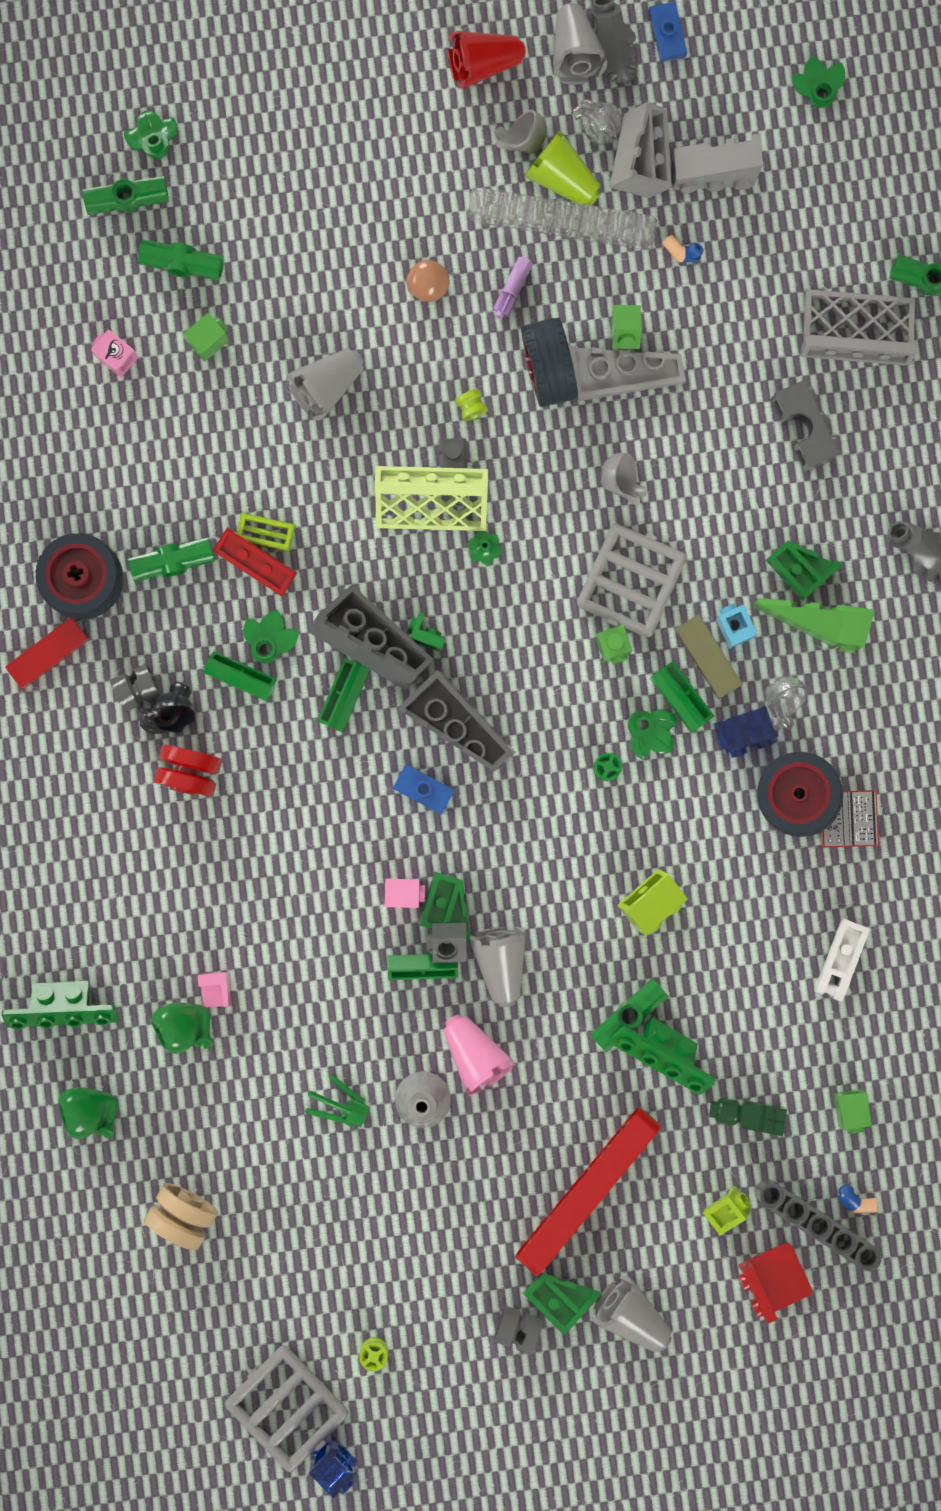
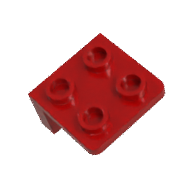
(774, 1280)

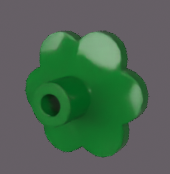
(487, 554)

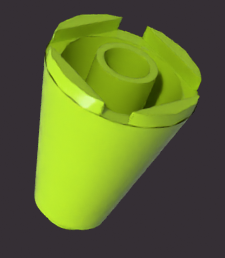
(564, 172)

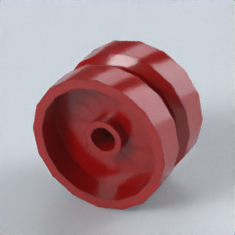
(187, 771)

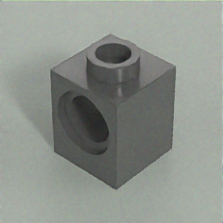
(448, 932)

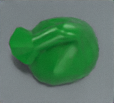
(181, 1026)
(88, 1112)

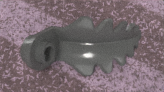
(615, 41)
(922, 546)

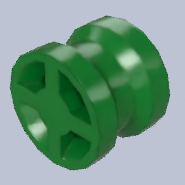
(611, 767)

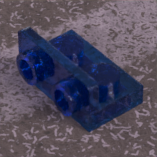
(745, 731)

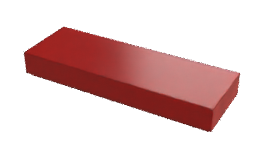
(254, 561)
(47, 653)

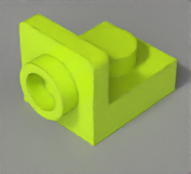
(728, 1211)

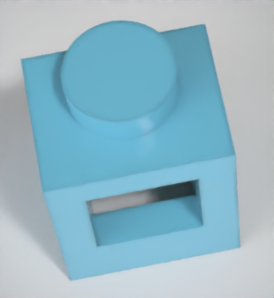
(746, 629)

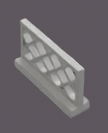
(853, 348)

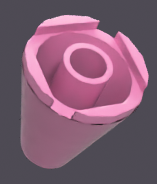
(475, 1055)

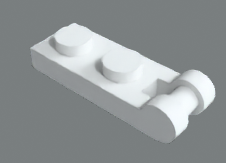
(842, 959)

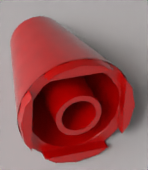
(482, 55)

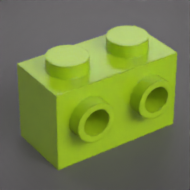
(652, 902)

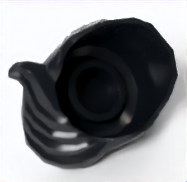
(170, 712)

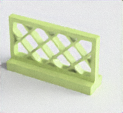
(431, 483)

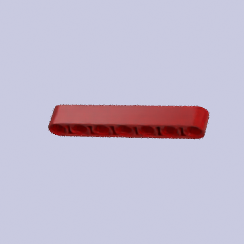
(588, 1191)

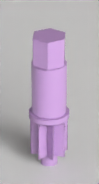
(511, 290)

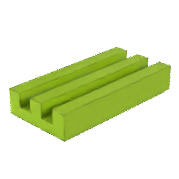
(270, 522)

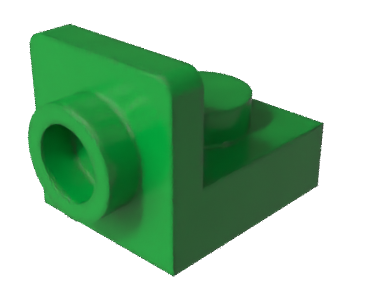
(429, 638)

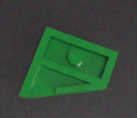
(801, 568)
(445, 903)
(560, 1300)

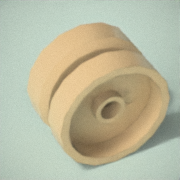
(180, 1216)

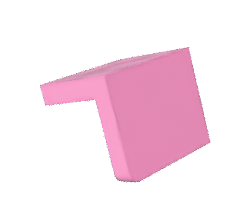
(215, 989)

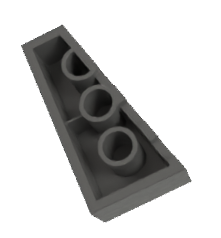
(371, 638)
(453, 718)

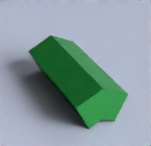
(240, 676)
(343, 695)
(682, 697)
(419, 967)

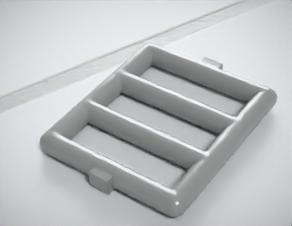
(656, 606)
(252, 1422)

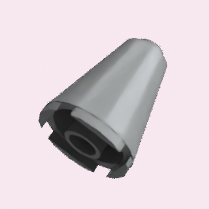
(576, 47)
(325, 381)
(501, 962)
(422, 1088)
(630, 1315)

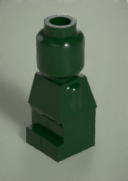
(750, 1115)

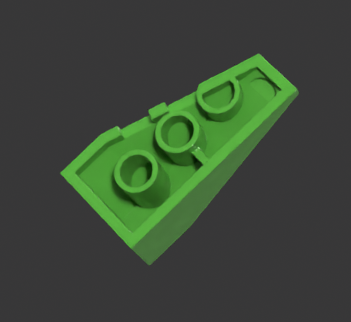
(838, 627)

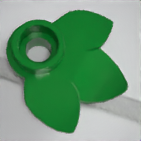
(819, 79)
(151, 134)
(271, 633)
(654, 735)

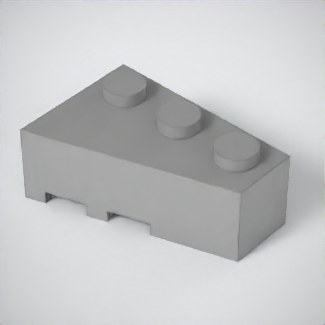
(643, 152)
(717, 166)

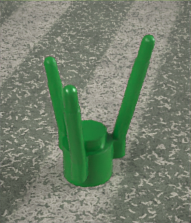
(353, 1112)

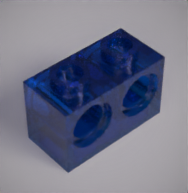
(333, 1468)

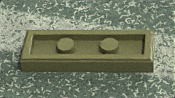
(708, 656)

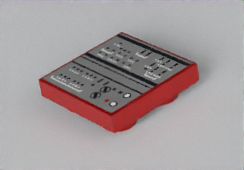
(855, 823)

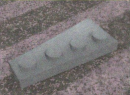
(619, 372)

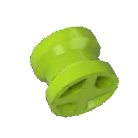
(471, 405)
(372, 1359)

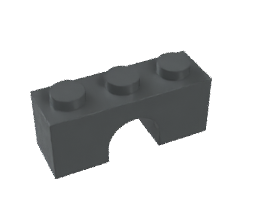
(799, 403)

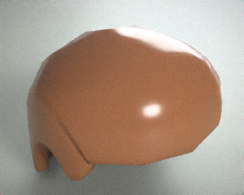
(427, 281)

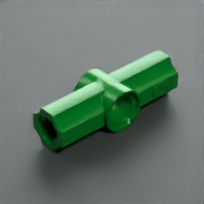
(108, 199)
(180, 260)
(915, 274)
(171, 560)
(643, 1001)

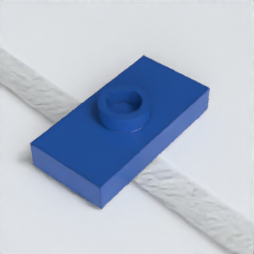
(667, 31)
(423, 789)

